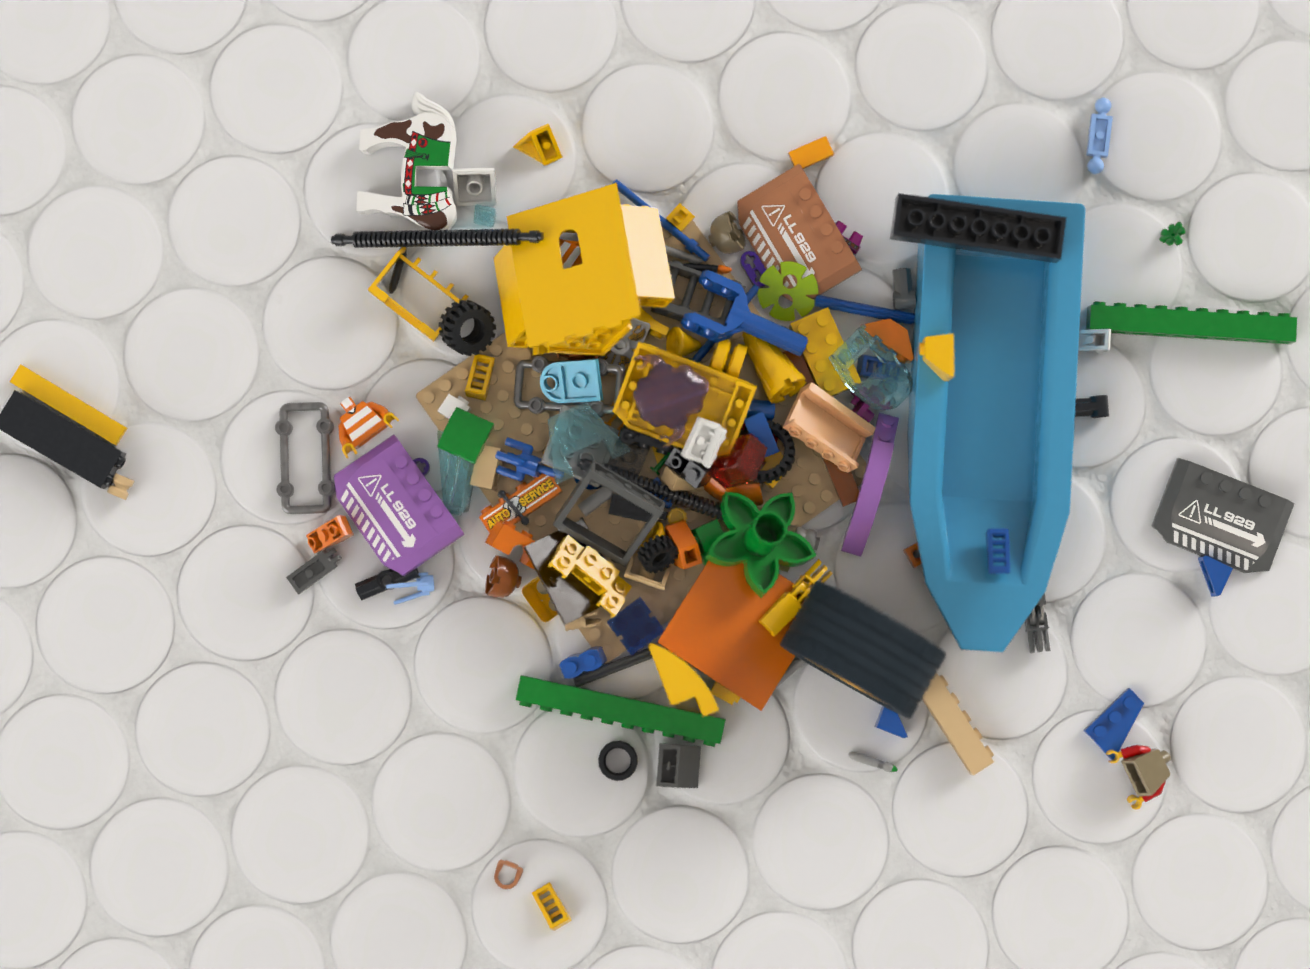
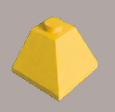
(939, 354)

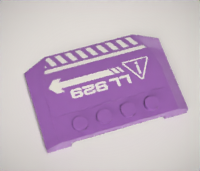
(395, 507)

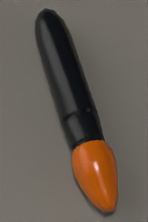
(721, 269)

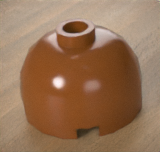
(503, 577)

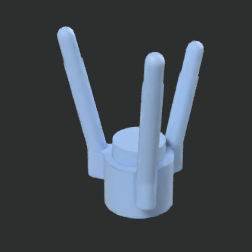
(425, 583)

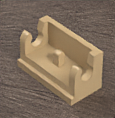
(484, 470)

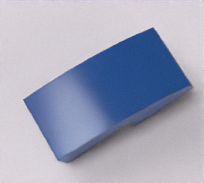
(758, 426)

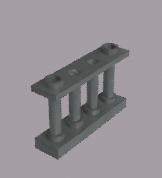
(677, 311)

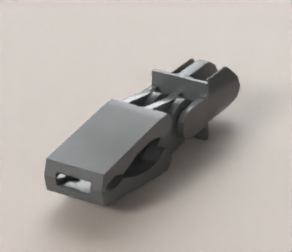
(1036, 618)

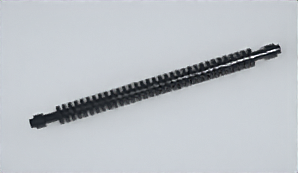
(437, 238)
(687, 500)

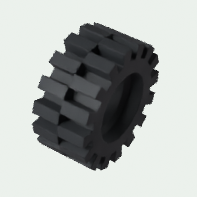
(657, 554)

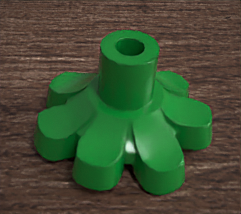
(1173, 234)

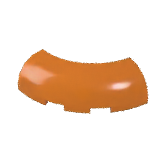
(751, 491)

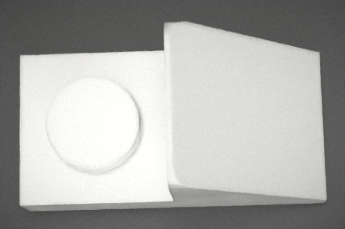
(1094, 340)

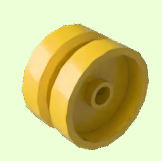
(726, 362)

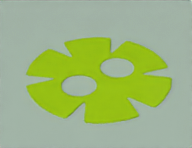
(774, 280)

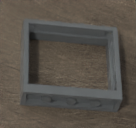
(623, 488)

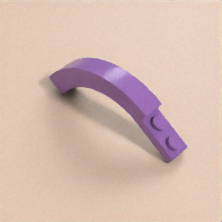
(872, 485)

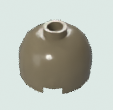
(726, 234)

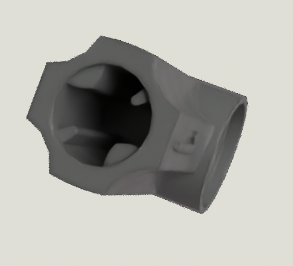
(903, 294)

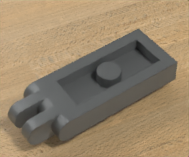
(313, 570)

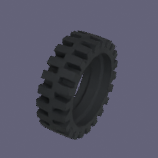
(787, 460)

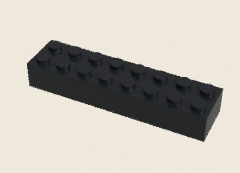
(978, 228)

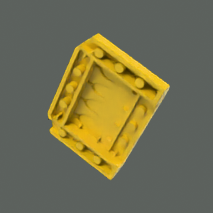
(724, 403)

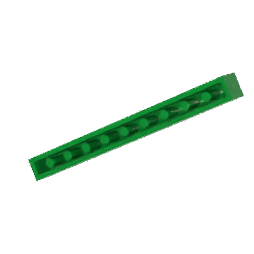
(1192, 324)
(620, 709)

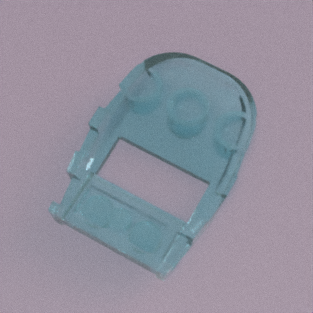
(887, 384)

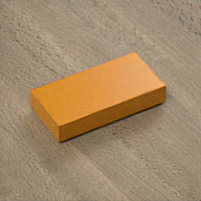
(811, 153)

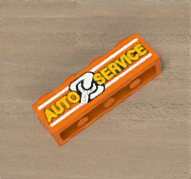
(526, 499)

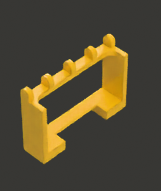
(384, 298)

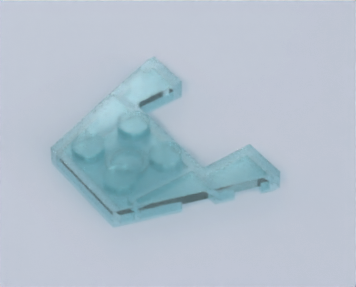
(575, 431)

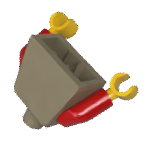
(1145, 770)

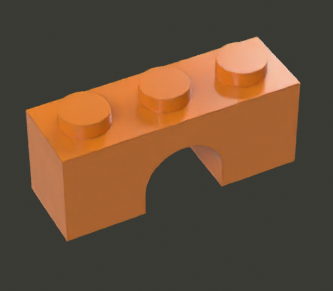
(505, 538)

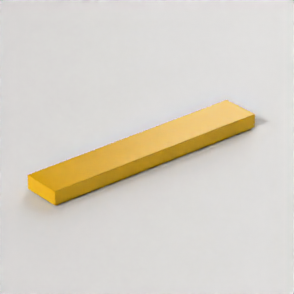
(68, 405)

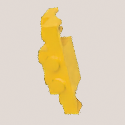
(592, 571)

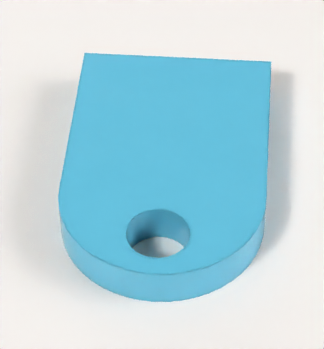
(573, 381)

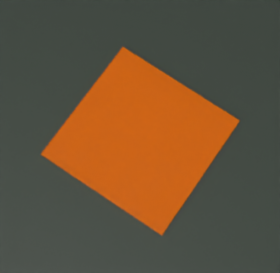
(722, 636)

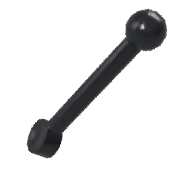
(524, 520)

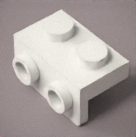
(704, 442)

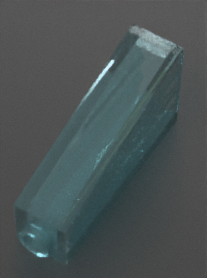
(455, 481)

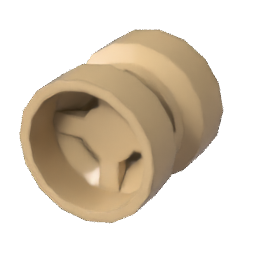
(120, 486)

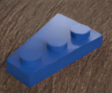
(1115, 722)

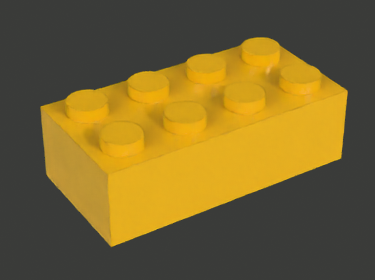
(822, 342)

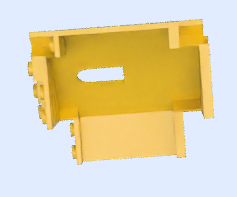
(591, 303)

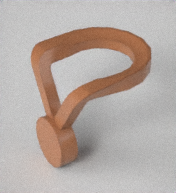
(518, 874)

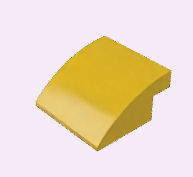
(682, 681)

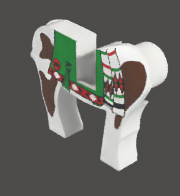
(428, 145)

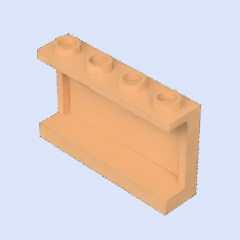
(828, 427)

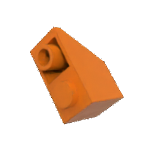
(686, 544)

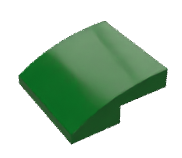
(465, 435)

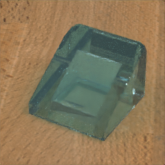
(484, 215)

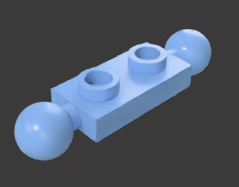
(1099, 135)

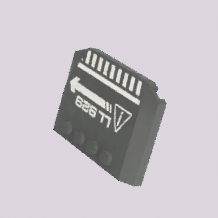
(1221, 517)

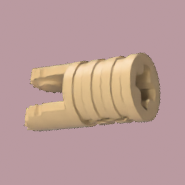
(582, 623)

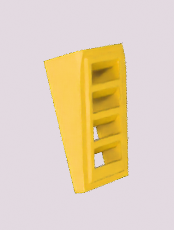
(476, 393)
(549, 917)

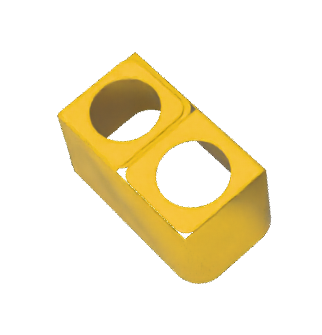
(534, 599)

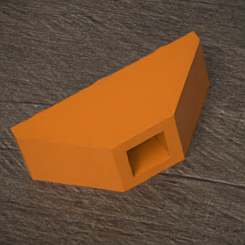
(893, 337)
(329, 534)

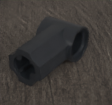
(1093, 406)

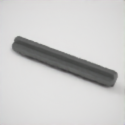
(613, 667)

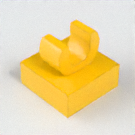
(680, 217)

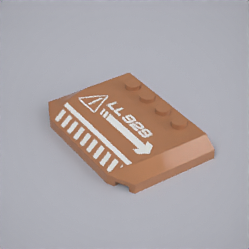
(792, 224)

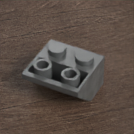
(678, 765)

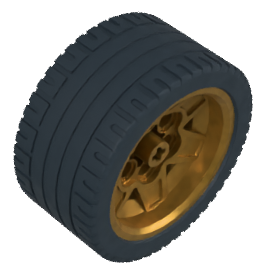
(863, 649)

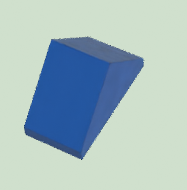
(1215, 574)
(890, 722)

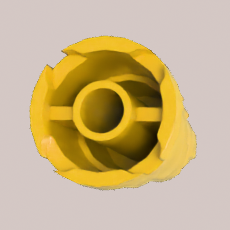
(773, 369)

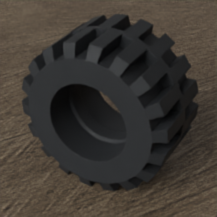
(480, 335)

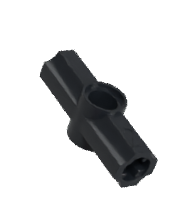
(374, 584)

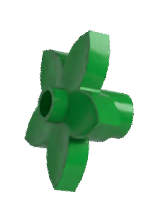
(759, 539)

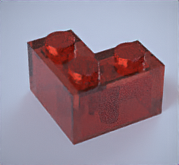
(741, 464)

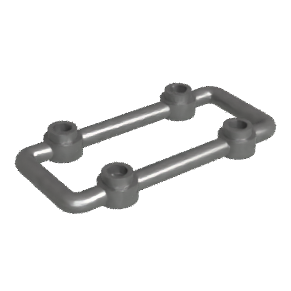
(538, 405)
(326, 486)

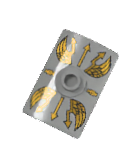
(623, 351)

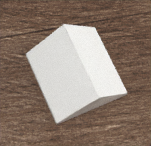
(474, 186)

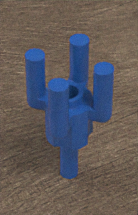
(524, 463)

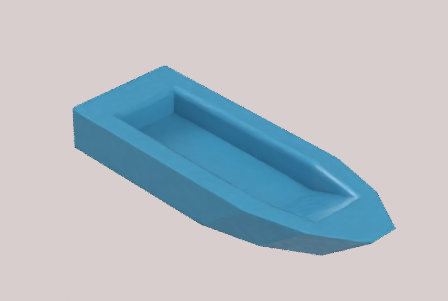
(1000, 432)

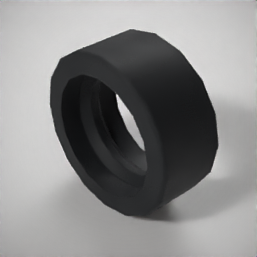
(633, 760)

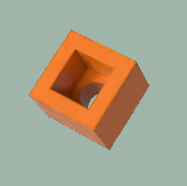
(909, 554)

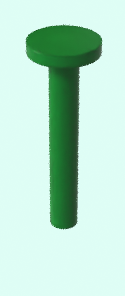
(659, 465)

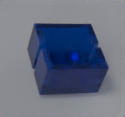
(635, 626)

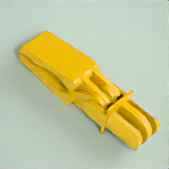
(787, 605)

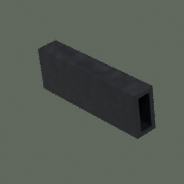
(61, 440)

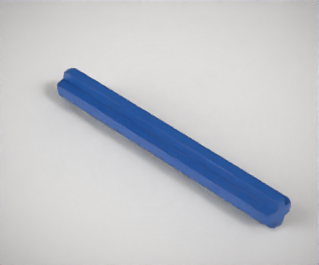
(864, 309)

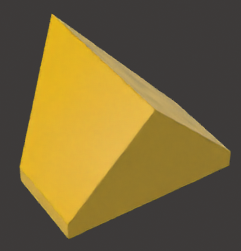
(540, 145)

